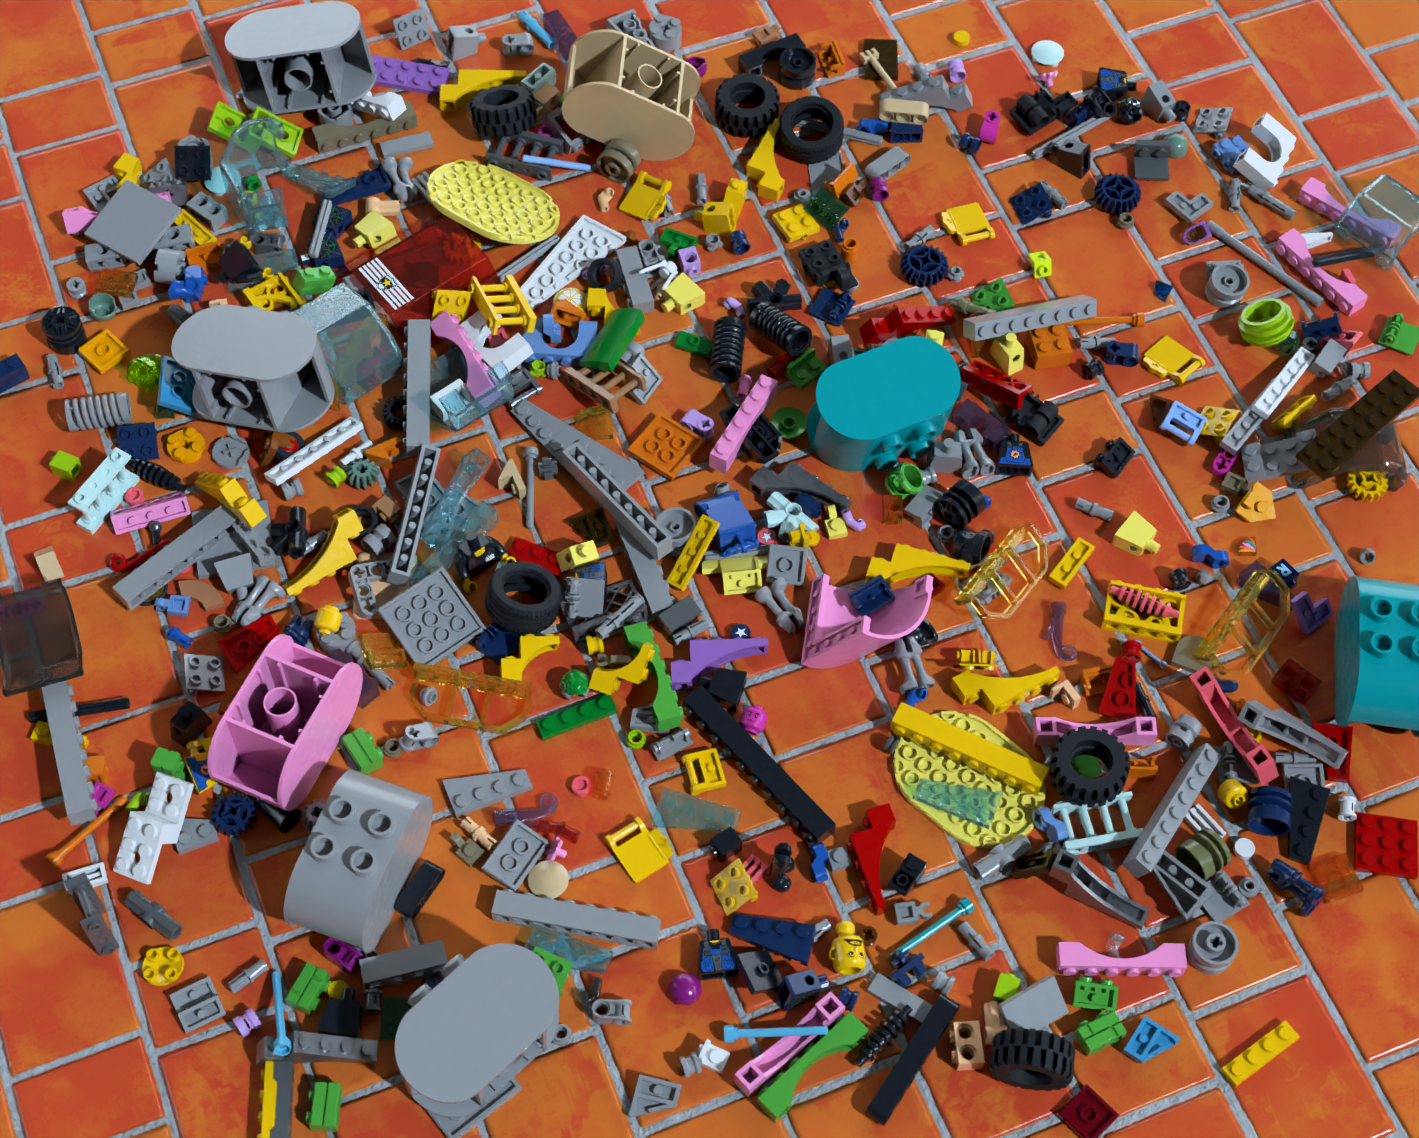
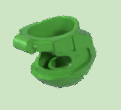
(904, 478)

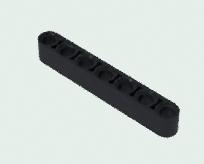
(912, 1059)

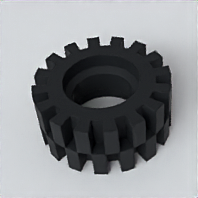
(391, 407)

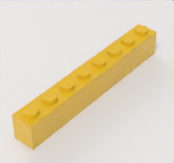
(969, 749)

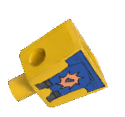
(199, 773)

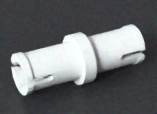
(356, 454)

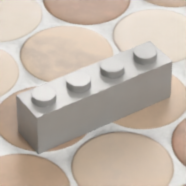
(635, 284)
(403, 965)

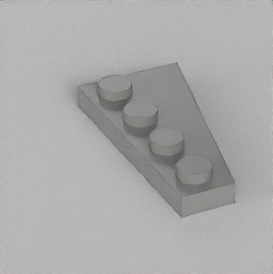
(480, 791)

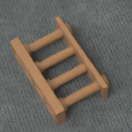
(600, 393)

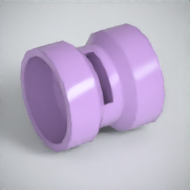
(956, 70)
(251, 1019)

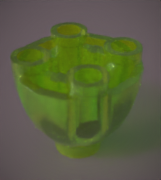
(144, 371)

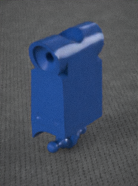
(737, 527)

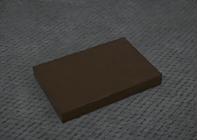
(887, 58)

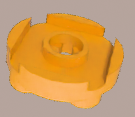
(183, 437)

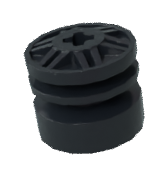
(64, 330)
(960, 504)

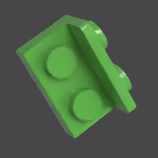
(805, 369)
(1095, 994)

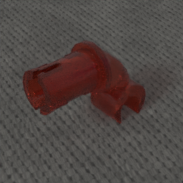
(559, 829)

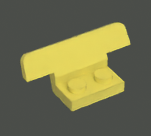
(739, 573)

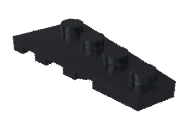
(1306, 818)

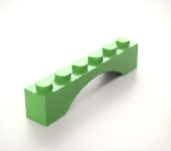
(665, 708)
(842, 1037)

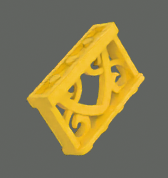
(253, 295)
(1134, 626)

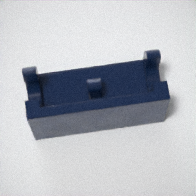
(1078, 114)
(1323, 327)
(871, 596)

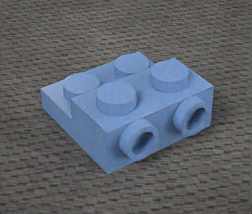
(1228, 150)

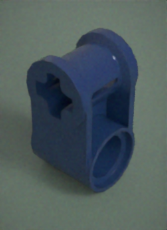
(1124, 354)

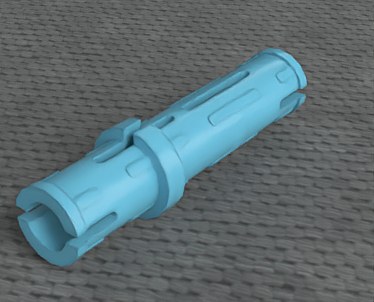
(532, 25)

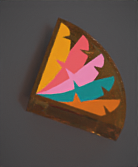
(1247, 547)

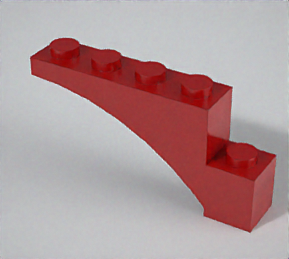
(905, 320)
(866, 850)

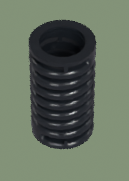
(780, 328)
(727, 349)

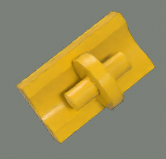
(804, 539)

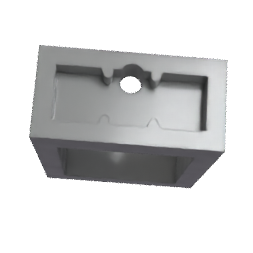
(551, 122)

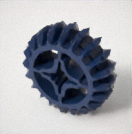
(1117, 193)
(924, 265)

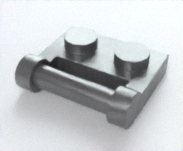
(522, 379)

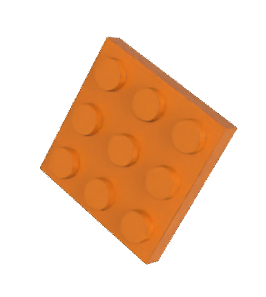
(666, 446)

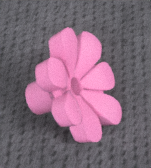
(1047, 78)
(555, 850)

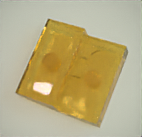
(594, 422)
(382, 651)

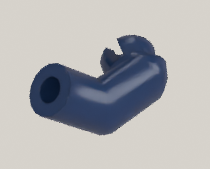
(838, 230)
(1226, 686)

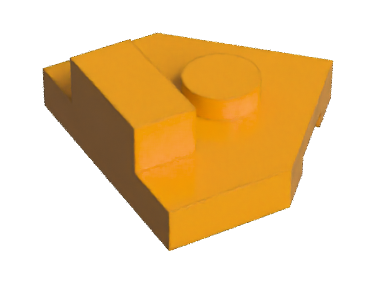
(1256, 504)

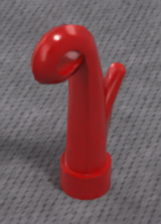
(137, 562)

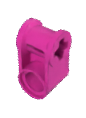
(990, 127)

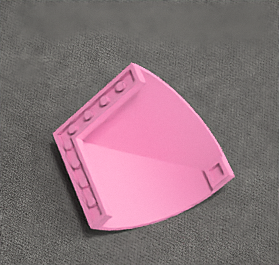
(840, 635)

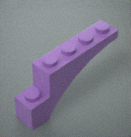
(710, 654)

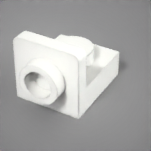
(712, 1057)

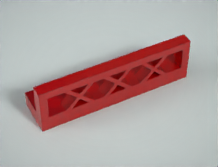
(993, 386)

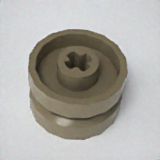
(618, 160)

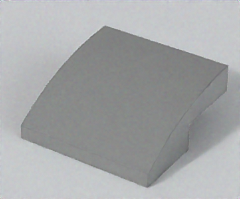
(197, 1004)

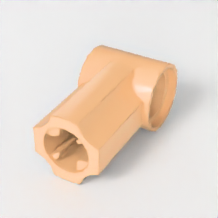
(385, 208)
(993, 1021)

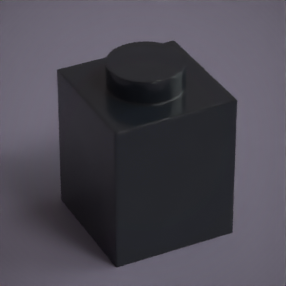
(725, 844)

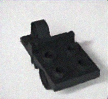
(1040, 110)
(826, 264)
(1036, 418)

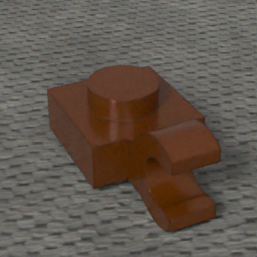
(853, 193)

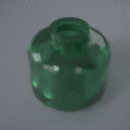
(1289, 345)

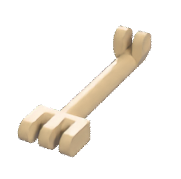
(872, 56)

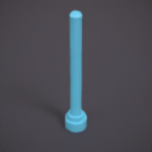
(733, 1033)
(282, 1044)

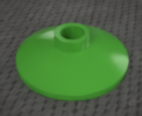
(792, 417)

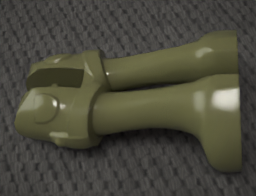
(965, 306)

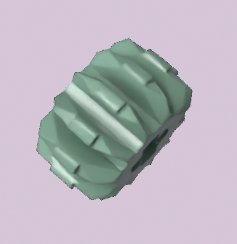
(362, 473)

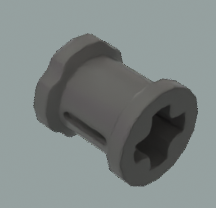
(372, 1001)

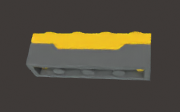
(277, 1099)

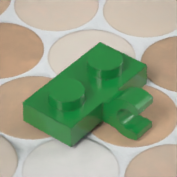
(676, 240)

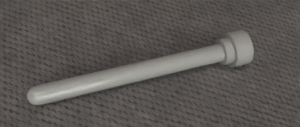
(530, 456)

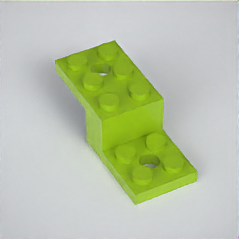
(226, 113)

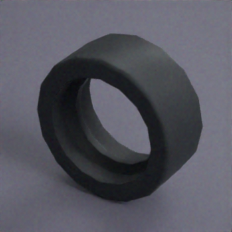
(593, 269)
(365, 511)

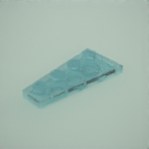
(319, 180)
(277, 261)
(966, 803)
(690, 812)
(583, 954)

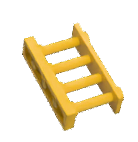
(513, 295)

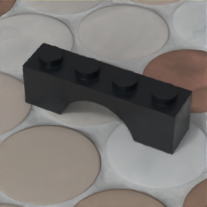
(754, 60)

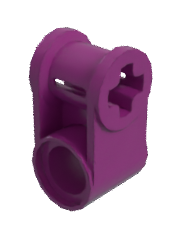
(345, 958)

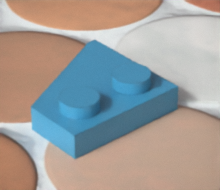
(1149, 1041)

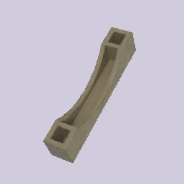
(332, 136)

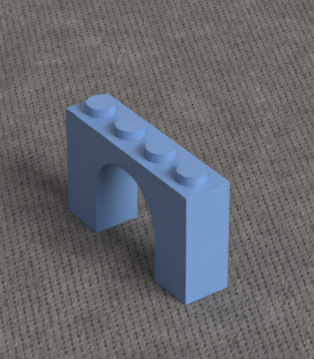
(565, 356)

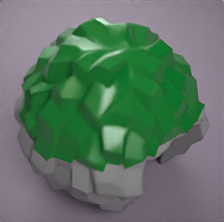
(574, 684)

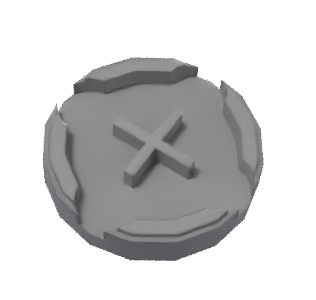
(230, 452)

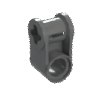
(266, 242)

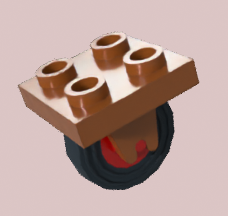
(279, 445)

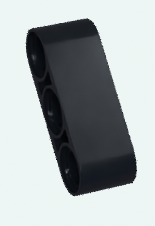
(419, 889)

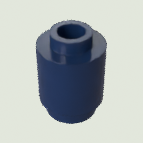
(809, 505)

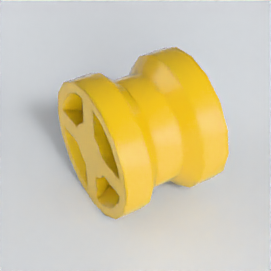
(594, 644)

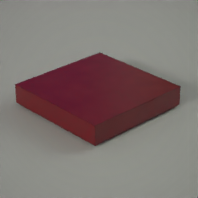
(1088, 1114)

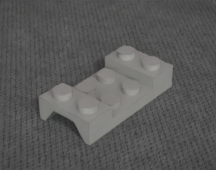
(1275, 458)

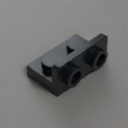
(1114, 457)

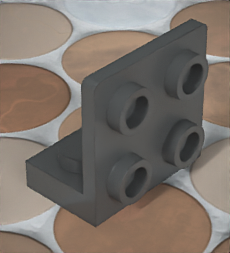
(1151, 160)

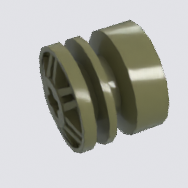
(1204, 853)

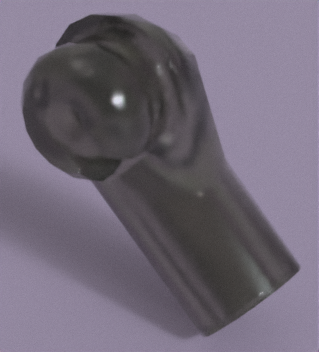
(592, 994)

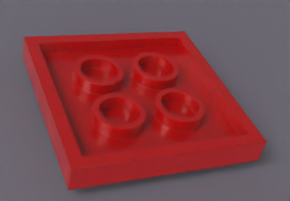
(1386, 846)

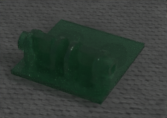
(826, 208)
(392, 1014)

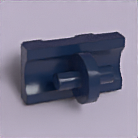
(914, 963)

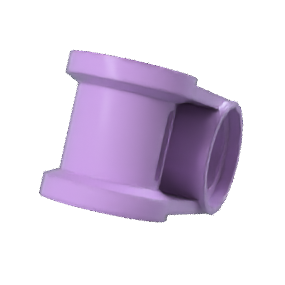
(698, 424)

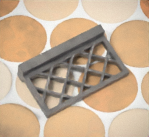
(590, 625)

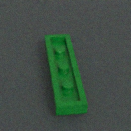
(576, 717)

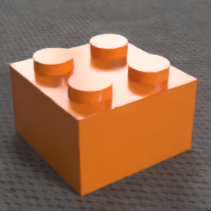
(1049, 347)

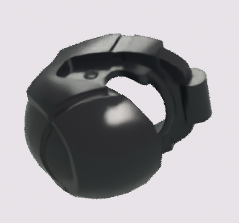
(972, 546)

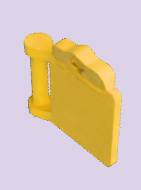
(646, 201)
(966, 220)
(1168, 357)
(642, 853)

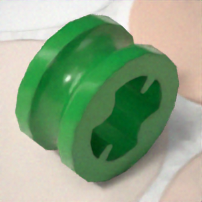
(253, 183)

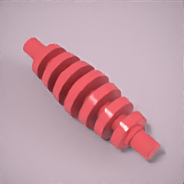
(1144, 601)

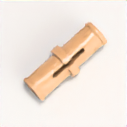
(479, 834)

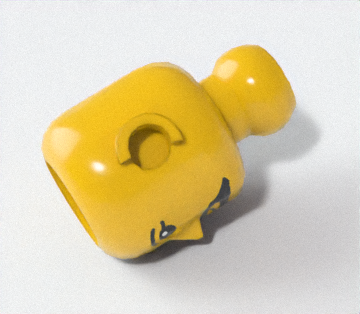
(847, 950)

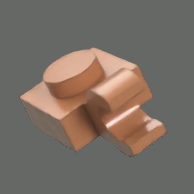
(766, 35)

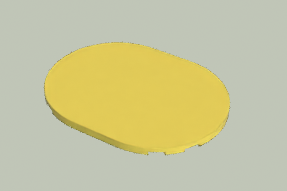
(493, 202)
(1014, 809)

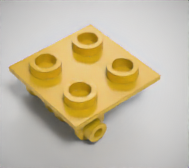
(452, 301)
(1218, 422)
(986, 664)
(733, 887)

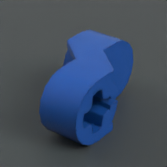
(874, 126)
(1212, 557)
(820, 857)

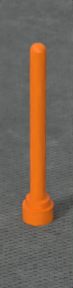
(1136, 319)
(55, 858)

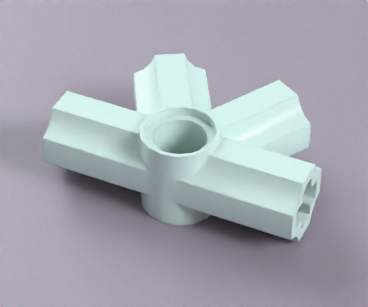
(782, 516)

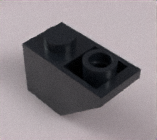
(908, 874)

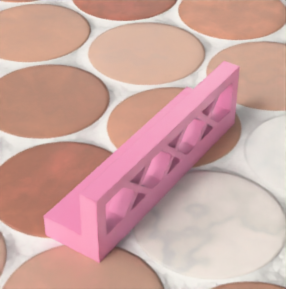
(144, 513)

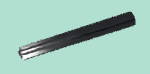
(1341, 257)
(87, 708)

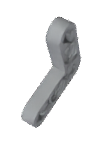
(364, 582)

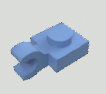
(176, 606)

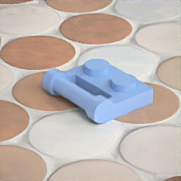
(1187, 419)

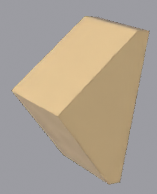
(48, 564)

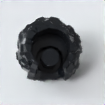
(1129, 111)

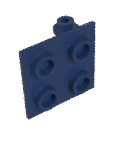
(1032, 204)
(832, 306)
(139, 440)
(497, 642)

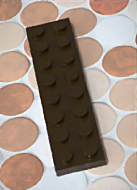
(1358, 425)

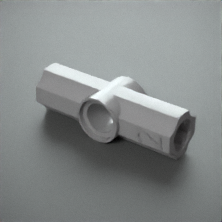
(1001, 857)

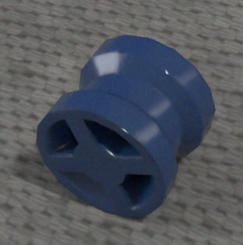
(848, 998)

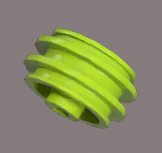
(1266, 322)

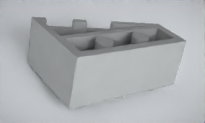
(1181, 885)

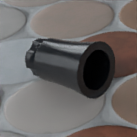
(281, 818)

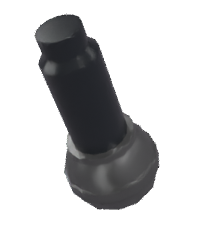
(155, 528)

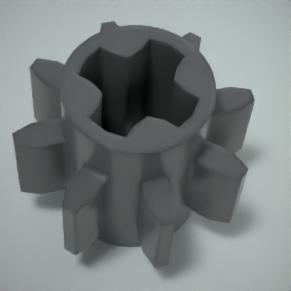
(547, 468)

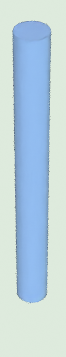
(558, 163)

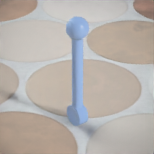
(1162, 664)

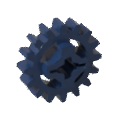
(233, 804)

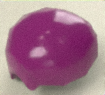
(699, 64)
(684, 989)

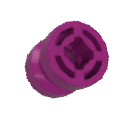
(879, 189)

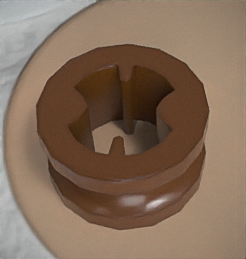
(873, 935)

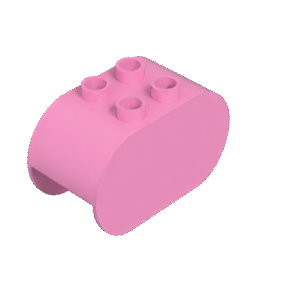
(284, 723)

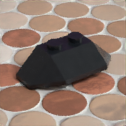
(762, 439)

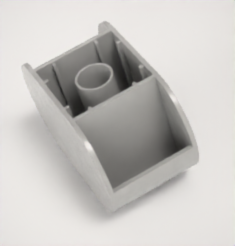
(301, 57)
(255, 367)
(358, 859)
(476, 1028)

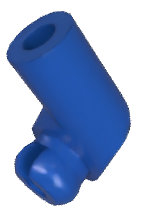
(916, 696)

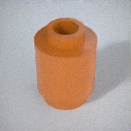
(849, 250)

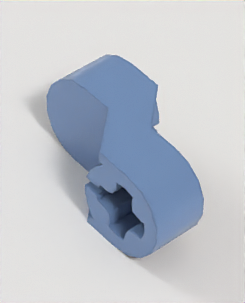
(551, 328)
(1046, 822)

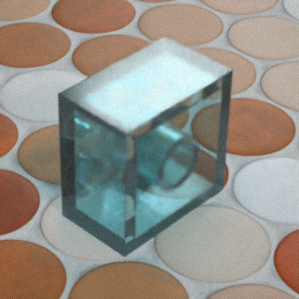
(268, 209)

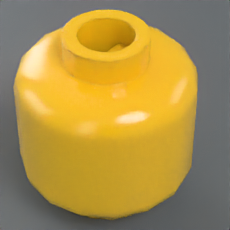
(328, 620)
(1232, 793)

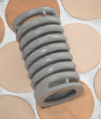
(76, 422)

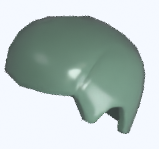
(1178, 145)
(102, 306)

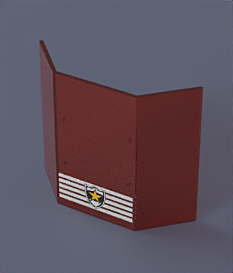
(417, 263)

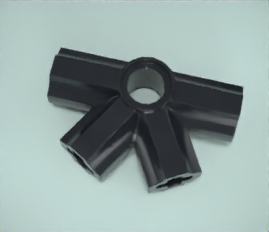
(776, 296)
(291, 536)

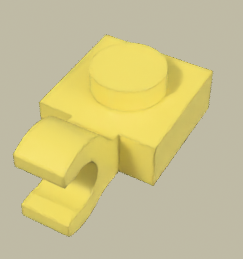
(834, 526)

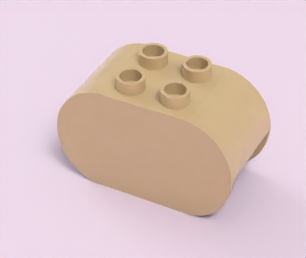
(630, 93)

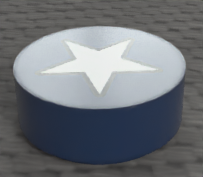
(740, 630)

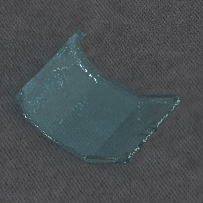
(247, 151)
(1381, 218)
(353, 341)
(459, 413)

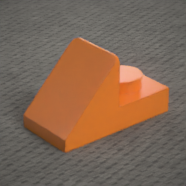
(382, 452)

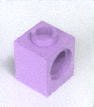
(689, 261)

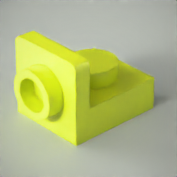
(1041, 264)

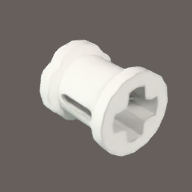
(1347, 808)

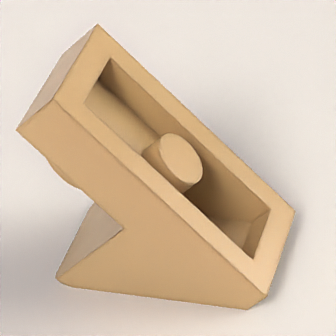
(511, 477)

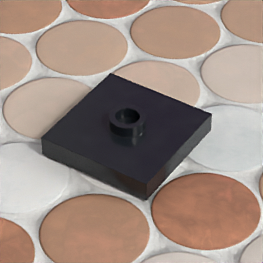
(758, 971)

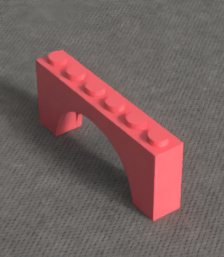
(1252, 753)

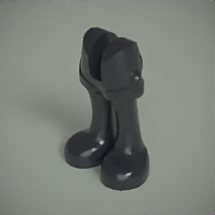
(781, 864)

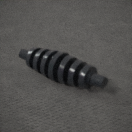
(156, 474)
(883, 1035)

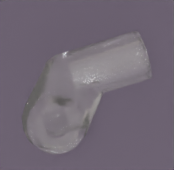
(1113, 944)

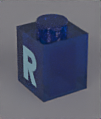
(1286, 572)

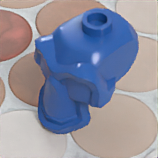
(191, 287)

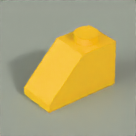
(737, 194)

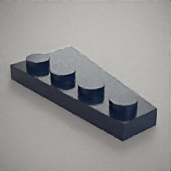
(366, 185)
(784, 937)

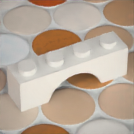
(386, 106)

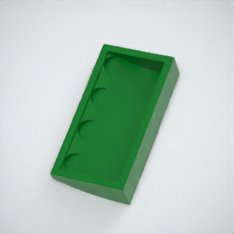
(613, 339)

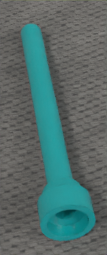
(963, 908)

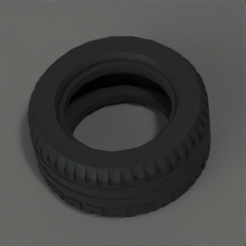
(807, 108)
(523, 617)

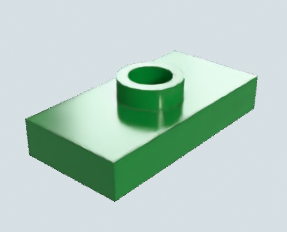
(693, 344)

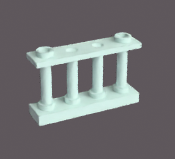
(110, 498)
(1092, 842)

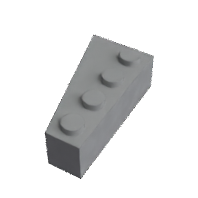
(630, 25)

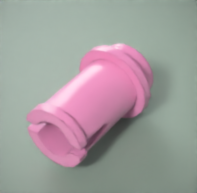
(744, 384)

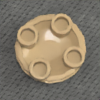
(548, 879)

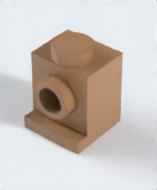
(387, 511)

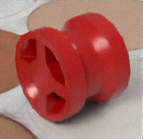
(1132, 650)

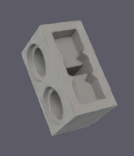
(207, 211)

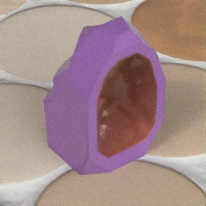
(1196, 233)

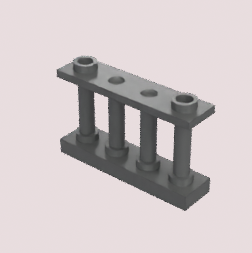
(528, 140)
(92, 909)

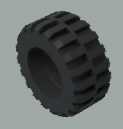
(746, 89)
(503, 111)
(1096, 744)
(1032, 1059)

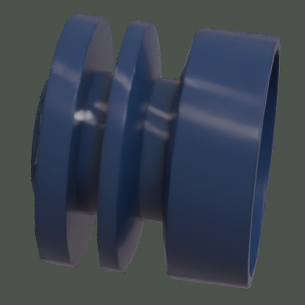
(1269, 811)

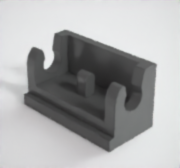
(679, 616)

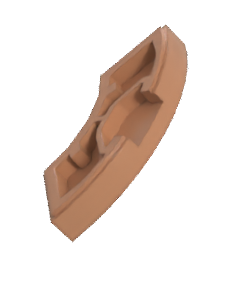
(202, 593)

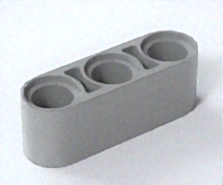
(888, 164)

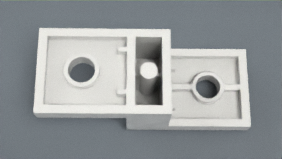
(153, 827)

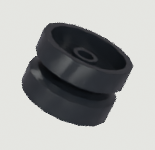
(797, 67)

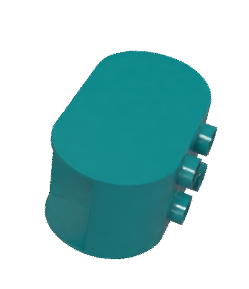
(883, 404)
(1377, 654)

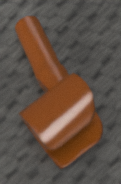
(630, 237)

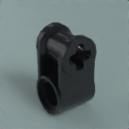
(1100, 103)

